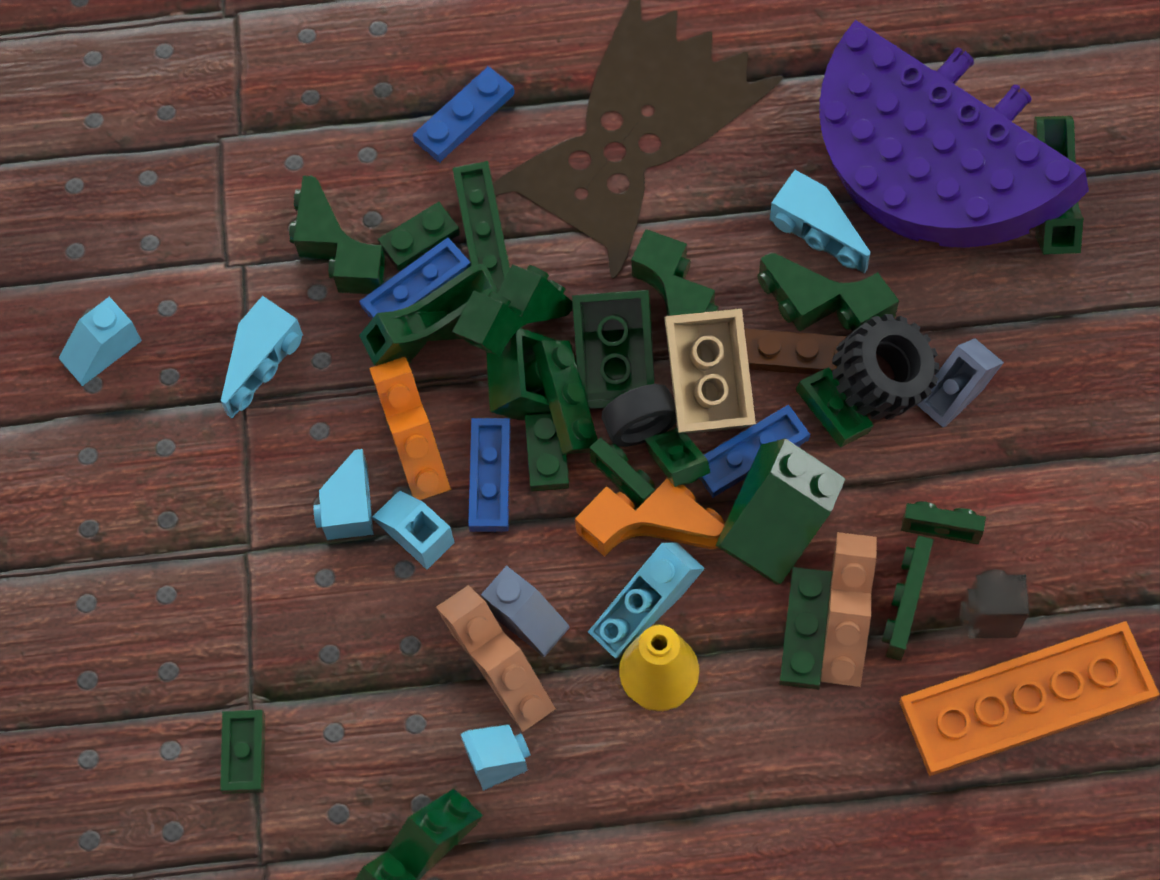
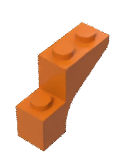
(410, 428)
(665, 514)

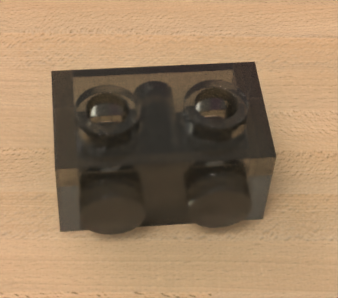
(995, 605)

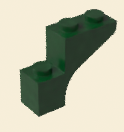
(1063, 233)
(316, 234)
(664, 266)
(809, 297)
(521, 300)
(431, 319)
(424, 839)

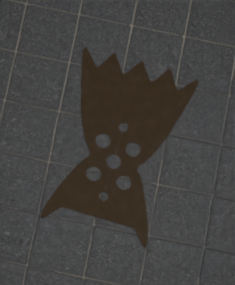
(639, 69)

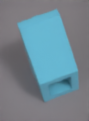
(415, 528)

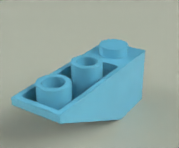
(816, 217)
(259, 346)
(646, 597)

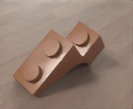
(849, 609)
(496, 657)

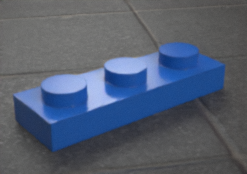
(463, 114)
(417, 279)
(734, 458)
(489, 475)

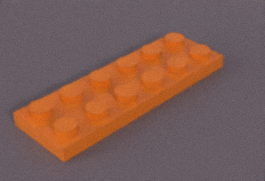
(1028, 698)

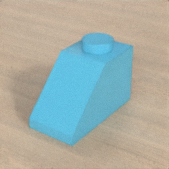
(98, 341)
(346, 501)
(495, 754)

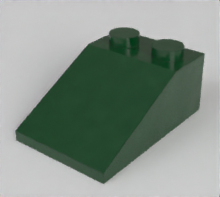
(613, 343)
(779, 509)

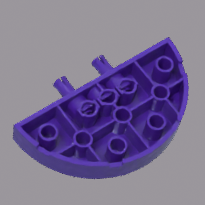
(932, 154)

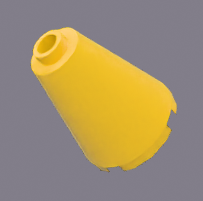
(659, 669)

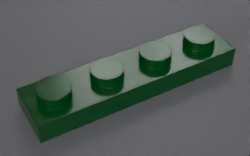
(481, 219)

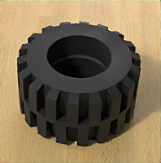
(905, 352)

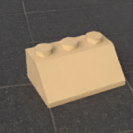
(710, 371)

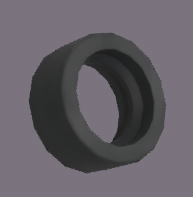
(639, 415)

